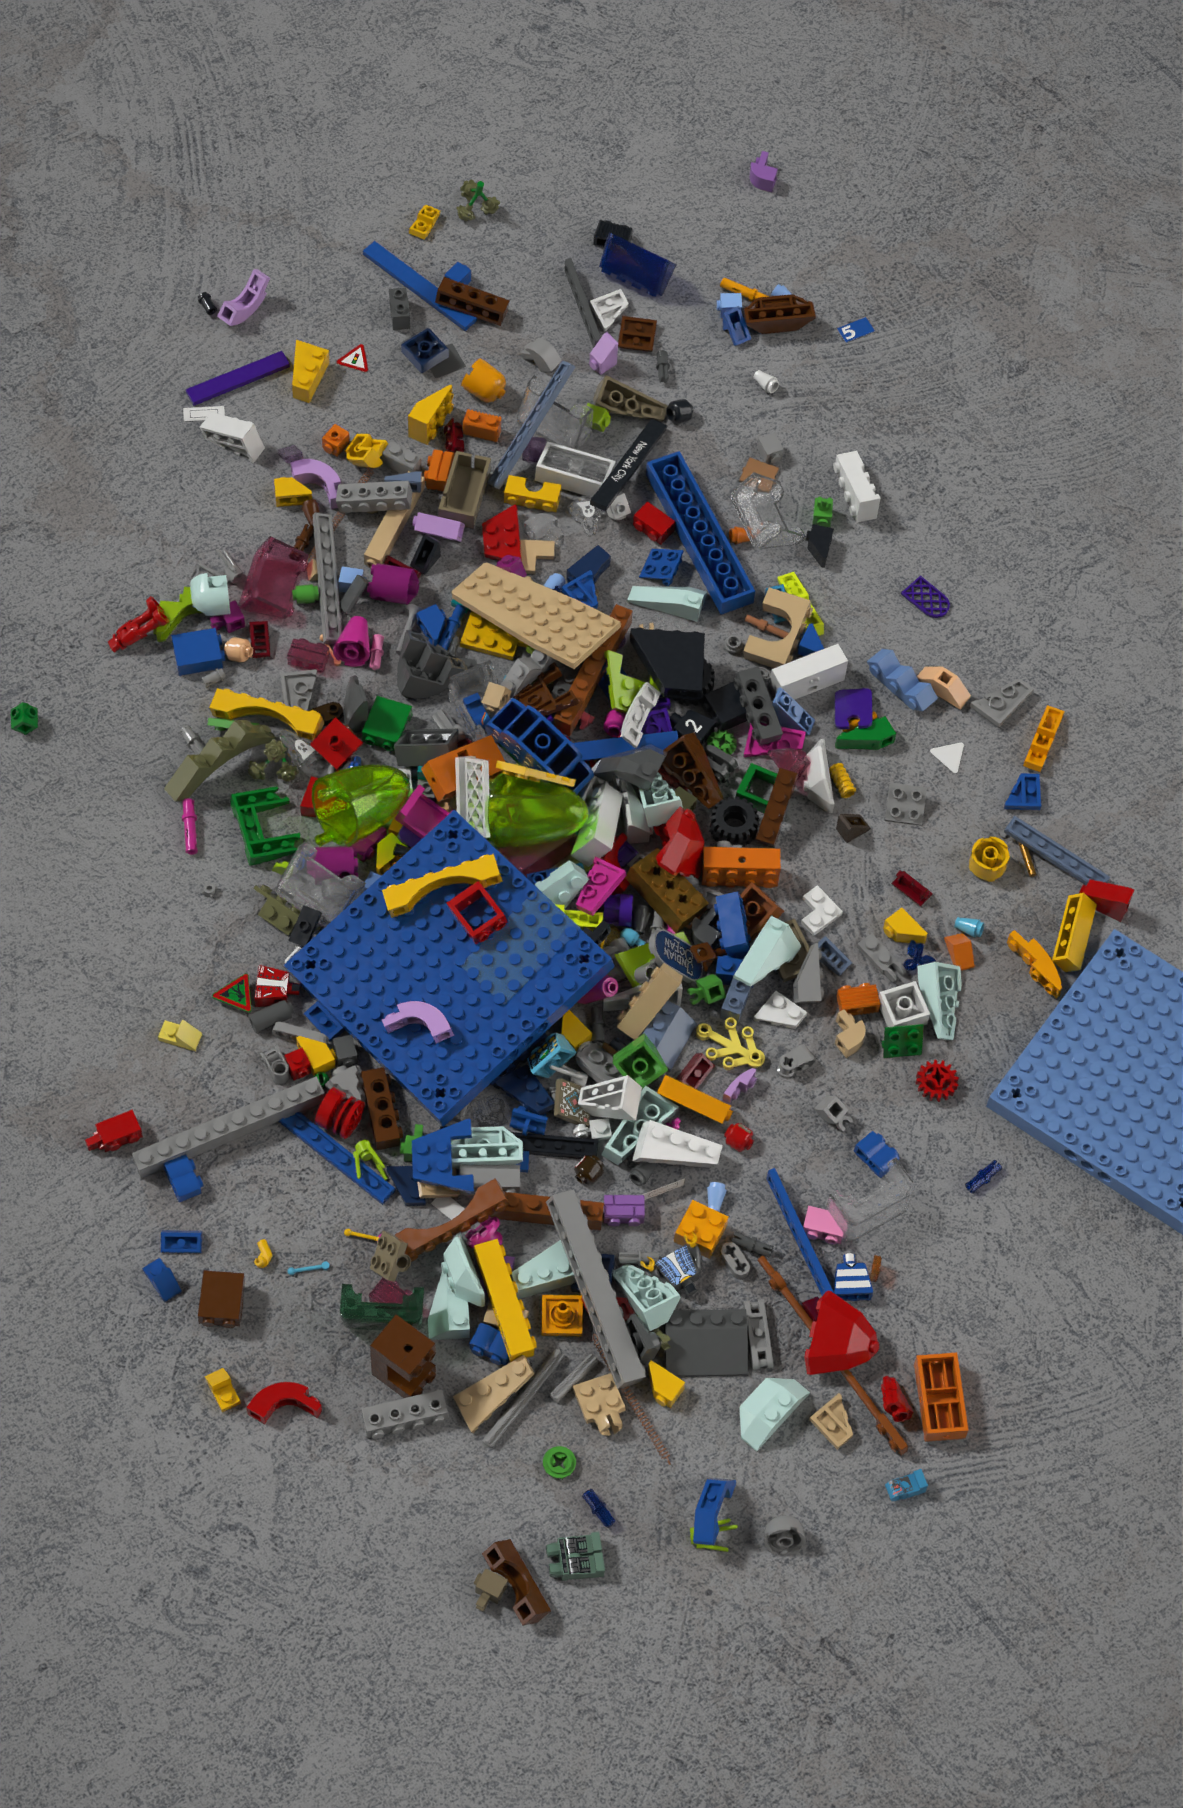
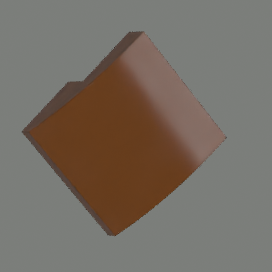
(637, 333)

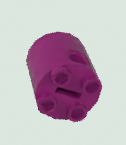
(393, 584)
(338, 859)

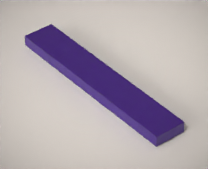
(237, 378)

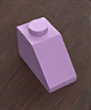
(604, 354)

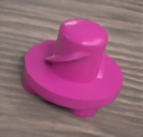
(484, 1232)

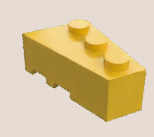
(308, 370)

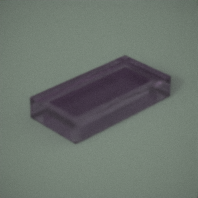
(290, 454)

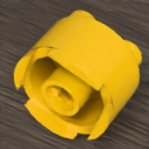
(989, 858)

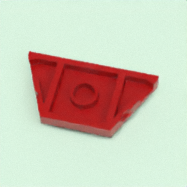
(502, 535)

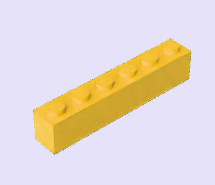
(504, 1300)

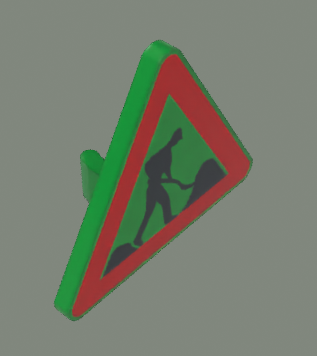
(236, 994)

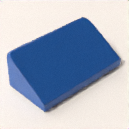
(181, 1241)

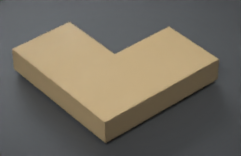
(535, 550)

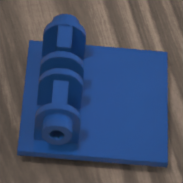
(662, 565)

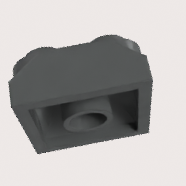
(646, 1342)

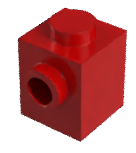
(298, 1064)

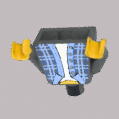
(679, 1267)

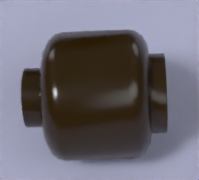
(589, 1170)

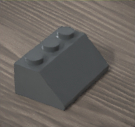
(422, 745)

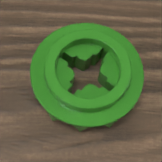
(730, 741)
(559, 1453)

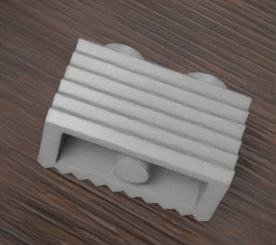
(401, 459)

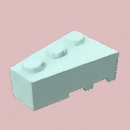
(563, 883)

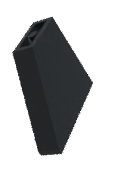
(672, 660)

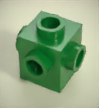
(24, 718)

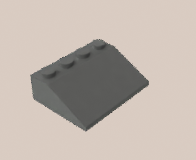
(707, 1343)

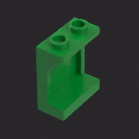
(386, 723)

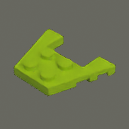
(622, 687)

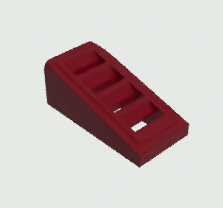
(259, 625)

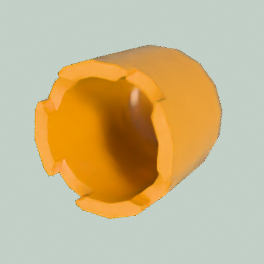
(484, 382)

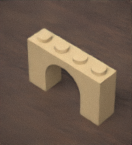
(780, 652)

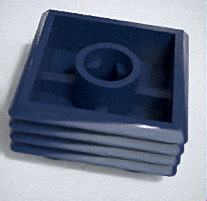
(425, 350)

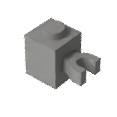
(833, 1111)

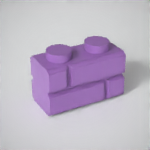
(624, 1209)

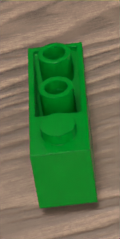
(872, 738)

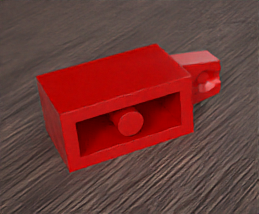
(115, 1132)

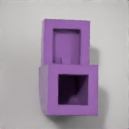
(761, 175)

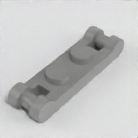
(758, 1334)

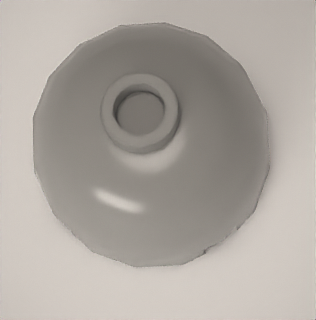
(784, 1535)

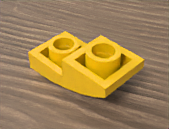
(425, 221)

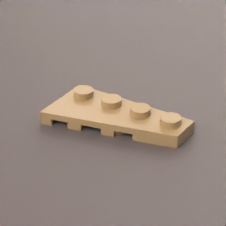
(488, 1394)

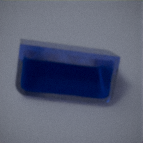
(636, 265)

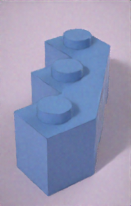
(901, 680)

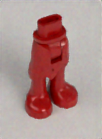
(131, 630)

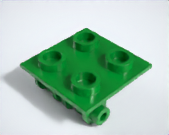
(902, 1041)

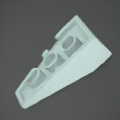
(769, 951)
(647, 1295)
(448, 1314)

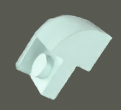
(210, 594)

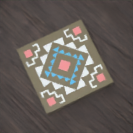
(567, 1103)

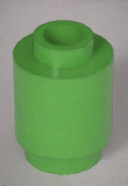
(305, 594)

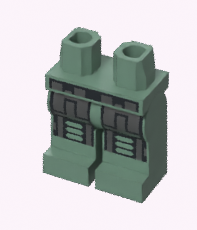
(578, 1557)

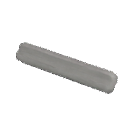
(574, 1377)

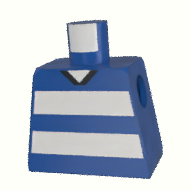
(852, 1280)

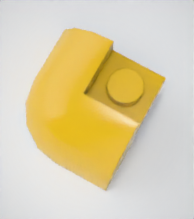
(365, 451)

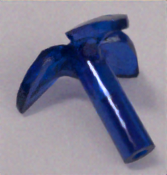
(915, 951)

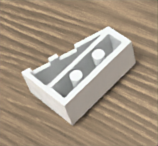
(233, 433)
(612, 1098)

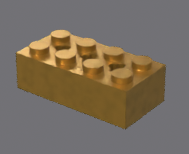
(666, 893)

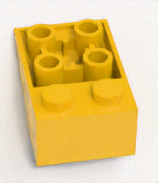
(429, 415)

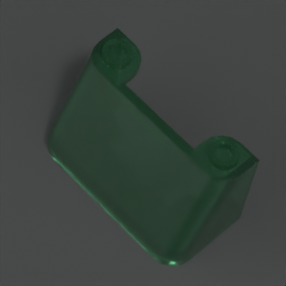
(376, 1315)

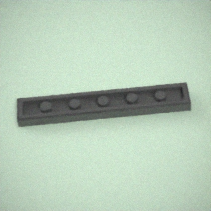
(581, 301)

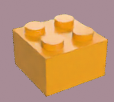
(705, 1223)

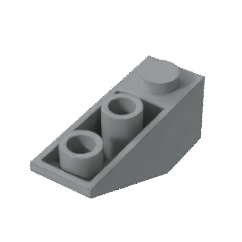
(807, 984)

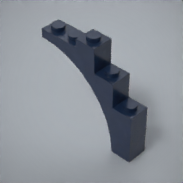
(596, 560)

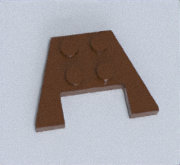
(540, 697)

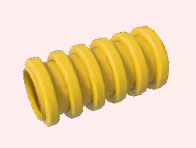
(842, 780)

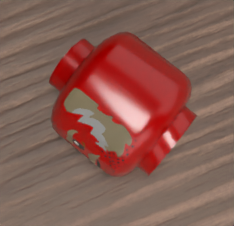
(739, 1137)

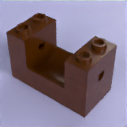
(403, 1358)

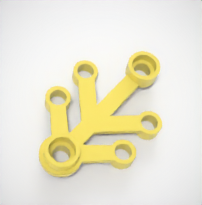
(732, 1046)

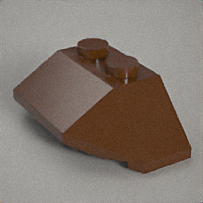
(779, 314)

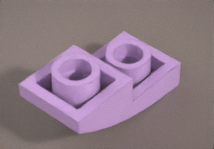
(740, 1084)

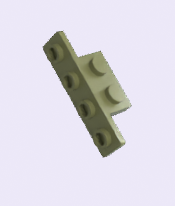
(278, 911)

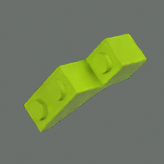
(175, 613)

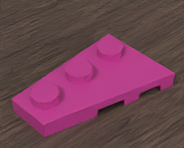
(790, 739)
(601, 883)

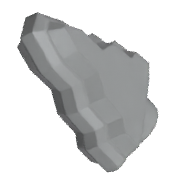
(348, 1081)

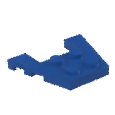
(434, 1158)

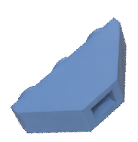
(791, 714)

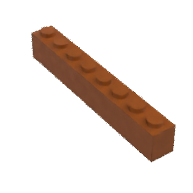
(592, 673)

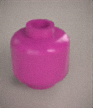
(613, 723)

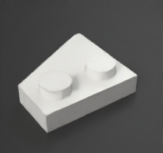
(780, 1011)

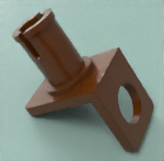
(707, 954)

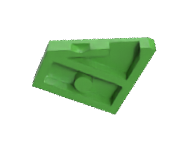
(222, 724)

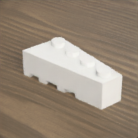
(857, 486)
(671, 1146)

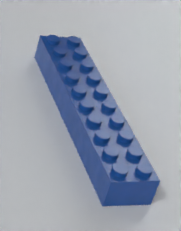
(700, 533)

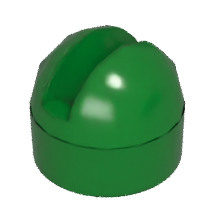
(325, 1078)

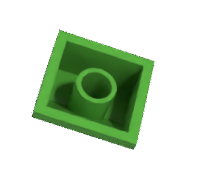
(640, 1061)

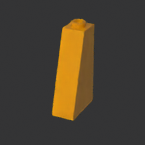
(695, 1099)

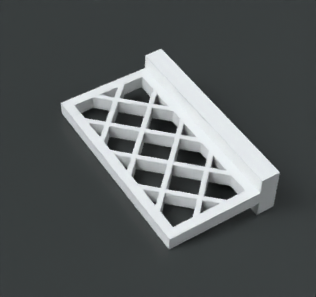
(468, 788)

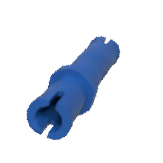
(453, 623)

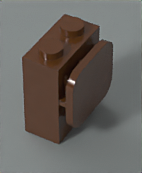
(221, 1299)

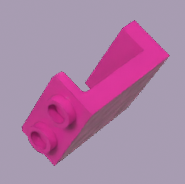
(420, 813)

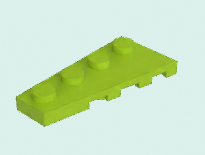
(638, 956)

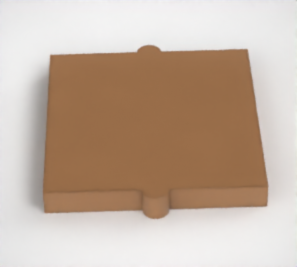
(758, 467)

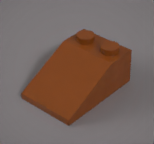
(758, 909)

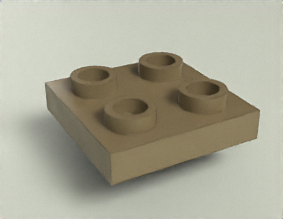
(387, 1253)

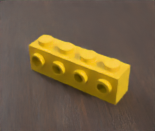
(1074, 932)

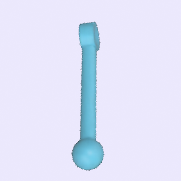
(325, 1266)

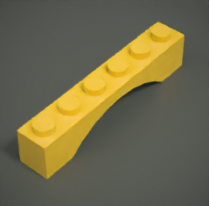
(233, 705)
(403, 897)

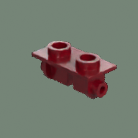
(452, 432)
(911, 888)

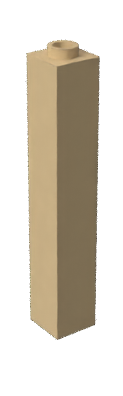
(389, 532)

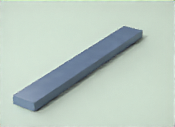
(531, 424)

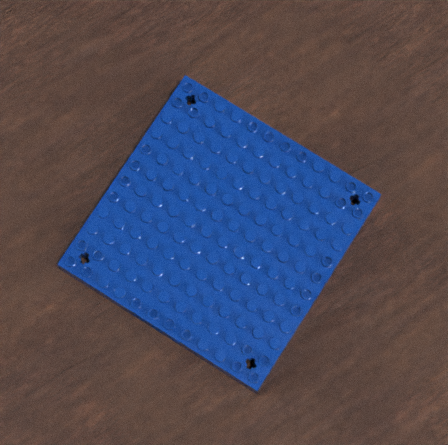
(375, 962)

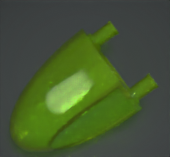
(357, 802)
(532, 812)

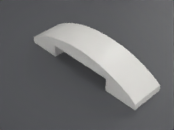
(637, 714)

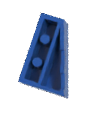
(732, 925)

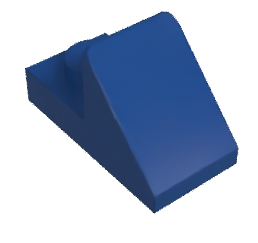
(736, 325)
(162, 1279)

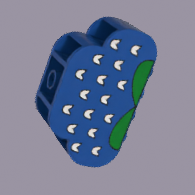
(537, 743)

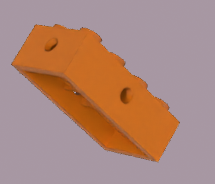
(723, 868)
(941, 1397)

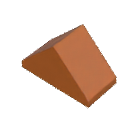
(960, 951)

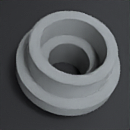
(733, 639)

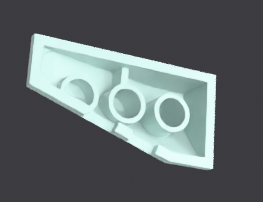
(678, 601)
(939, 988)

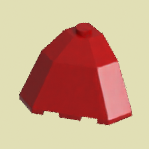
(686, 845)
(839, 1337)

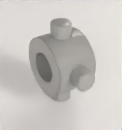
(209, 889)

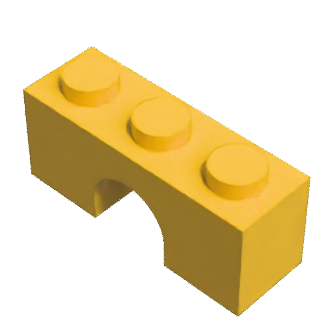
(545, 499)

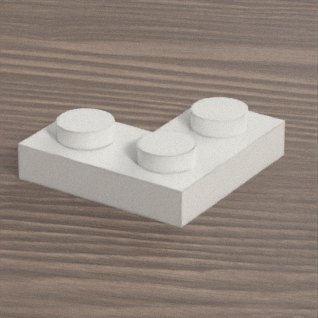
(823, 912)

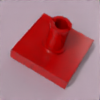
(336, 744)

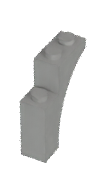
(526, 671)

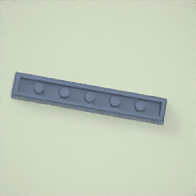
(1053, 852)

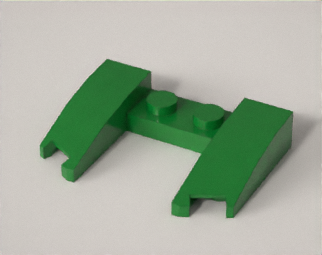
(245, 808)

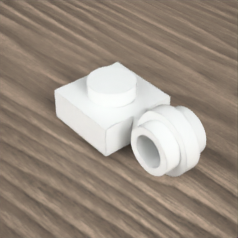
(598, 1129)

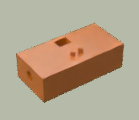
(442, 772)

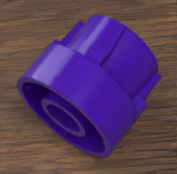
(619, 910)

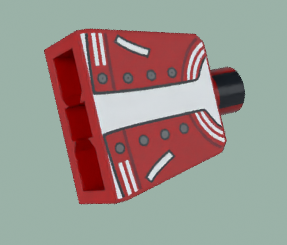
(273, 986)

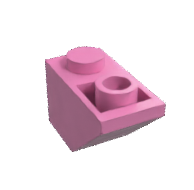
(821, 1225)

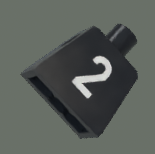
(693, 722)

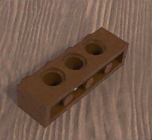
(472, 301)
(383, 1137)

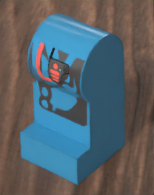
(907, 1486)

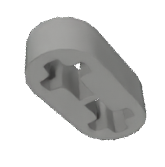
(738, 1258)

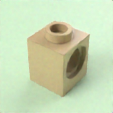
(496, 697)

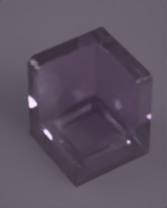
(534, 449)

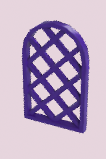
(915, 602)

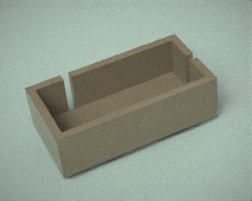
(465, 488)

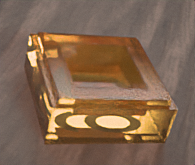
(875, 1268)

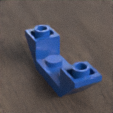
(708, 1507)

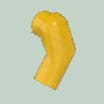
(265, 1255)

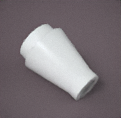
(766, 381)

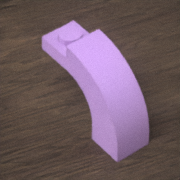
(244, 305)
(318, 473)
(419, 1013)

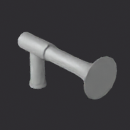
(413, 609)

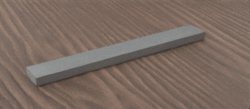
(327, 577)

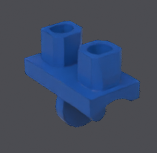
(528, 1121)

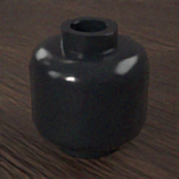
(679, 411)

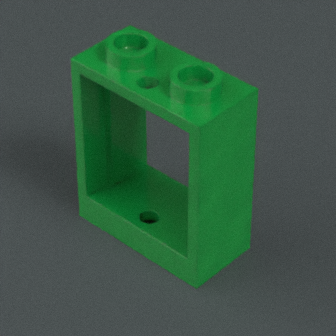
(752, 772)

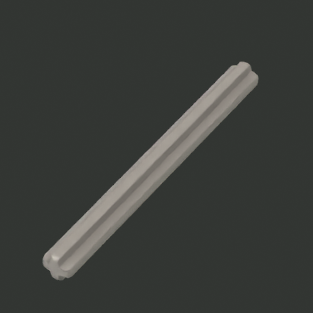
(523, 1398)

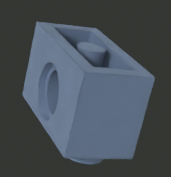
(735, 1000)

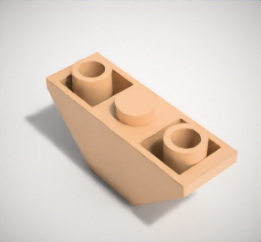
(945, 685)

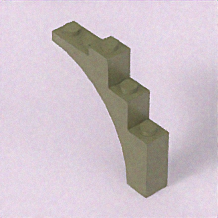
(217, 751)

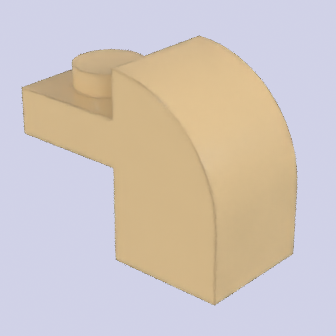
(852, 1036)

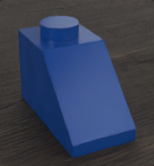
(432, 623)

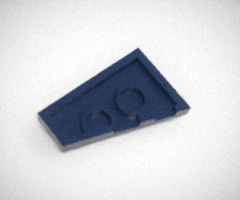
(526, 1089)

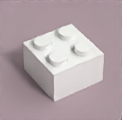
(903, 1006)

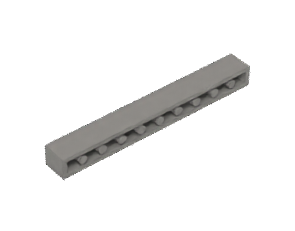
(229, 1126)
(596, 1289)

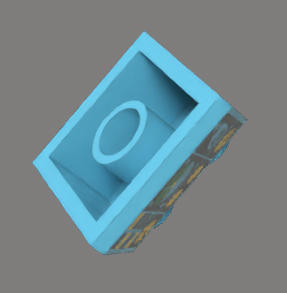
(554, 1052)

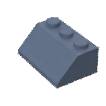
(670, 1032)

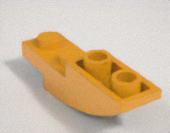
(1042, 966)

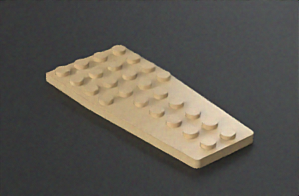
(536, 614)

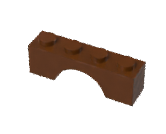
(776, 807)
(506, 1561)

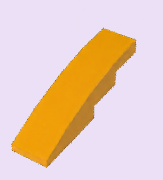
(1043, 738)

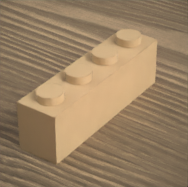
(649, 1001)

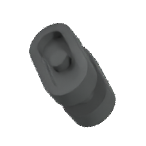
(720, 763)

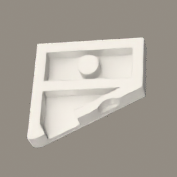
(609, 308)

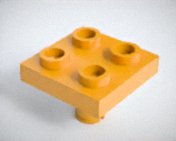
(562, 1315)

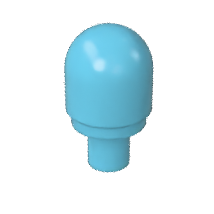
(631, 937)

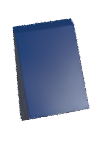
(810, 642)

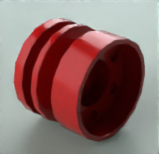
(341, 1114)

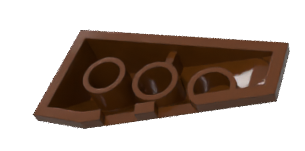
(691, 767)

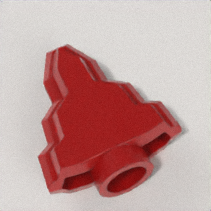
(894, 1400)

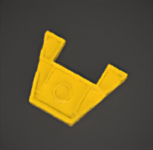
(534, 775)

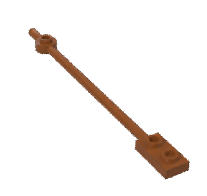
(883, 1424)

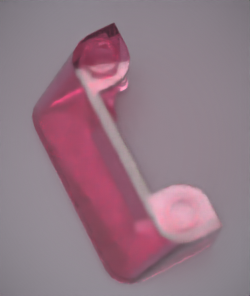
(273, 579)

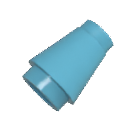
(969, 926)

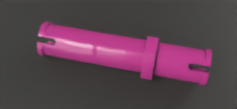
(189, 818)

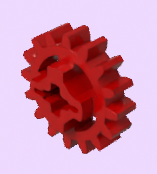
(943, 1076)

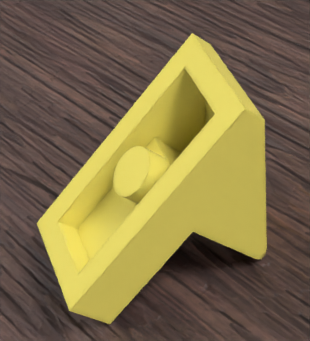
(180, 1035)

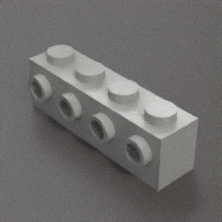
(374, 496)
(404, 1414)

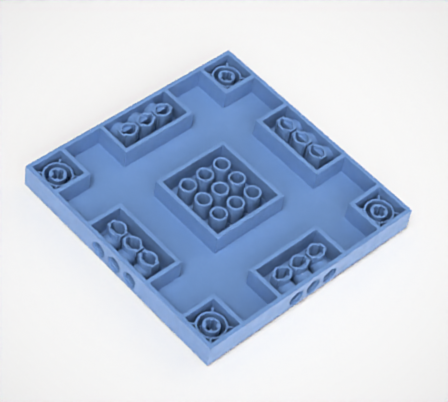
(1109, 1078)

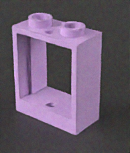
(438, 526)

